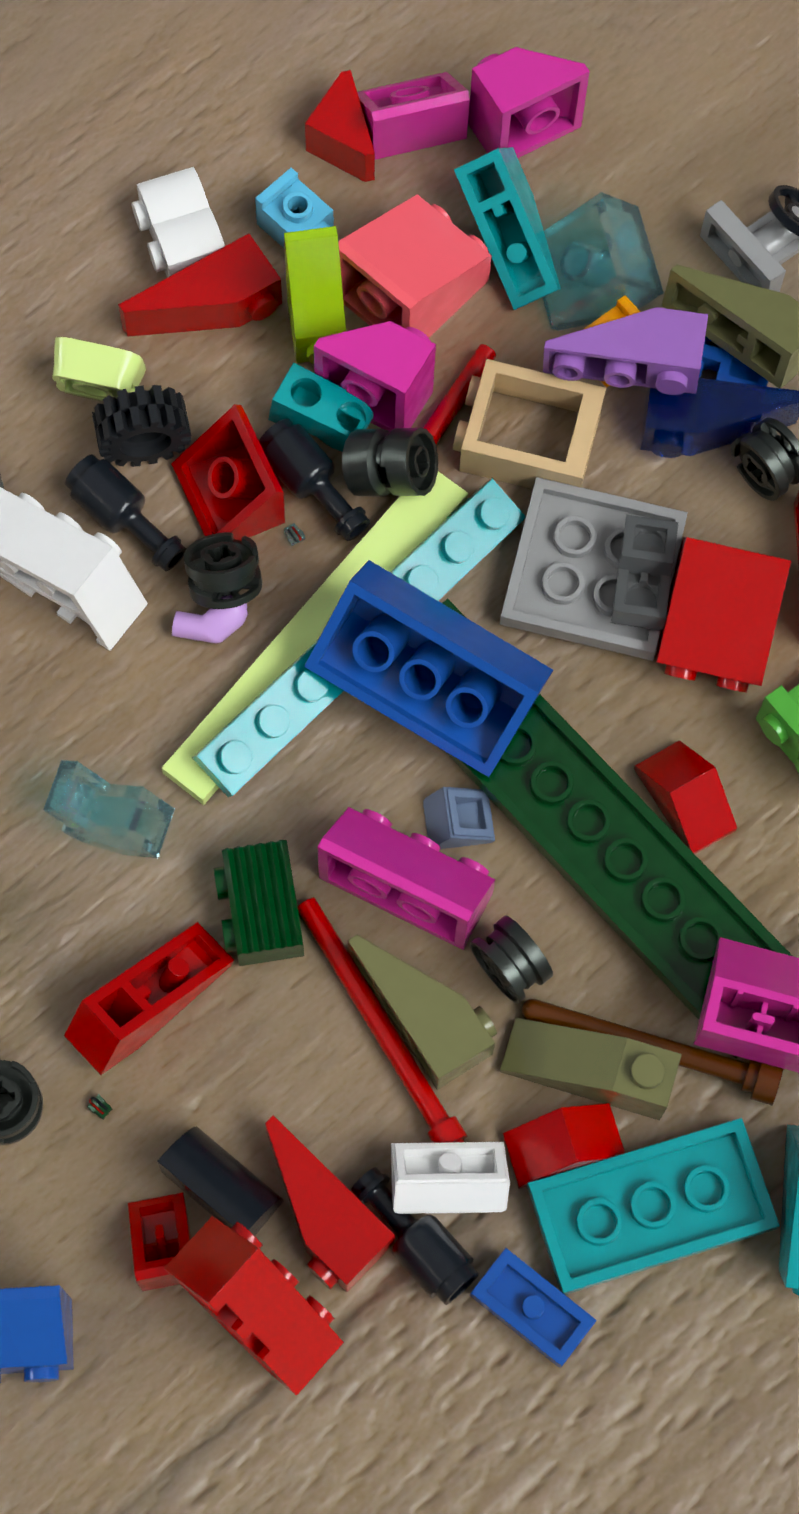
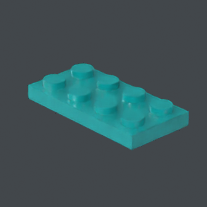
(652, 1206)

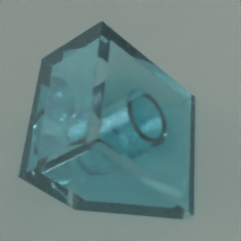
(598, 259)

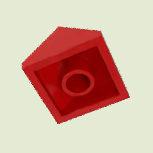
(231, 479)

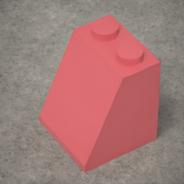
(411, 267)

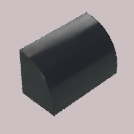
(218, 1181)

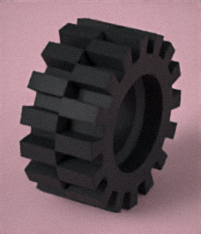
(141, 425)

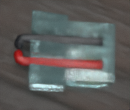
(294, 534)

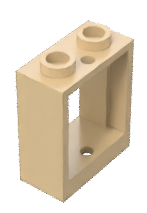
(518, 466)

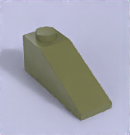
(743, 319)
(428, 1015)
(593, 1066)

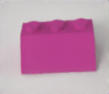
(405, 875)

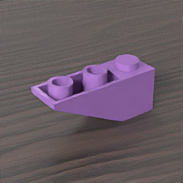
(643, 349)

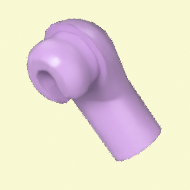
(211, 626)

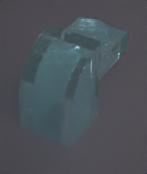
(107, 814)

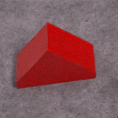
(339, 130)
(688, 795)
(562, 1142)
(157, 1235)

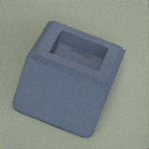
(458, 817)

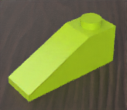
(313, 288)

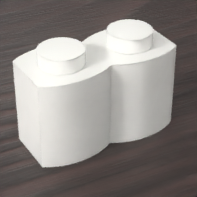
(177, 219)

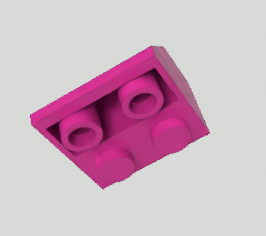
(752, 1005)

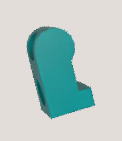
(319, 407)

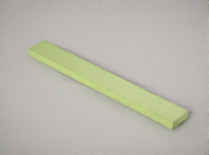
(386, 544)

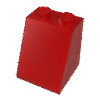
(722, 613)

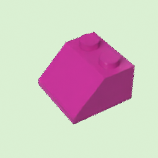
(526, 99)
(383, 367)

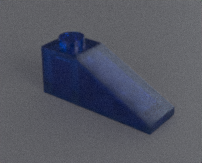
(712, 416)

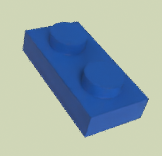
(533, 1308)

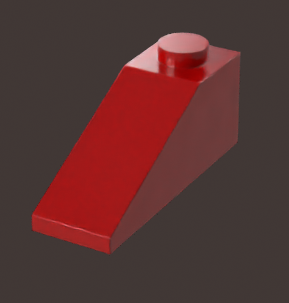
(210, 294)
(145, 998)
(332, 1221)

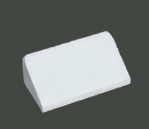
(449, 1177)

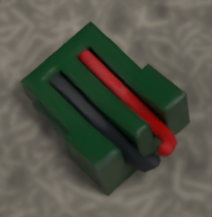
(99, 1107)

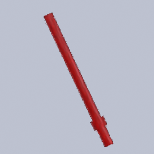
(442, 1126)

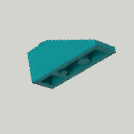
(509, 224)

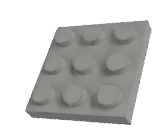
(570, 567)

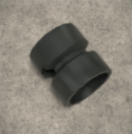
(390, 462)

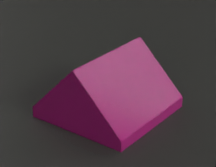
(415, 114)

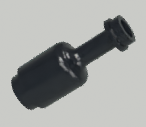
(307, 472)
(118, 506)
(422, 1244)

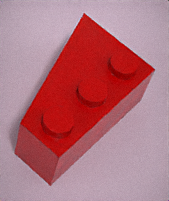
(256, 1302)

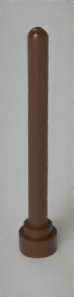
(755, 1077)

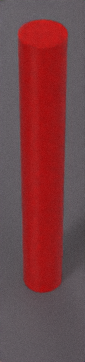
(457, 393)

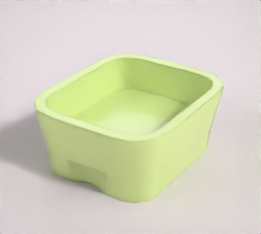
(95, 369)

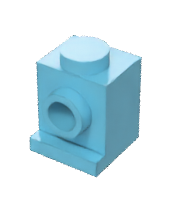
(290, 208)

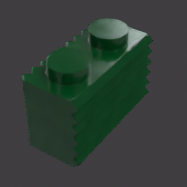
(261, 903)

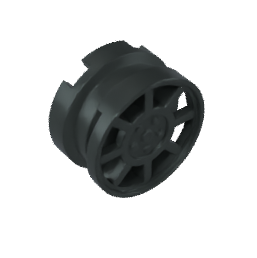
(768, 458)
(221, 568)
(511, 959)
(19, 1102)

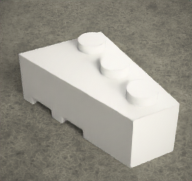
(67, 567)

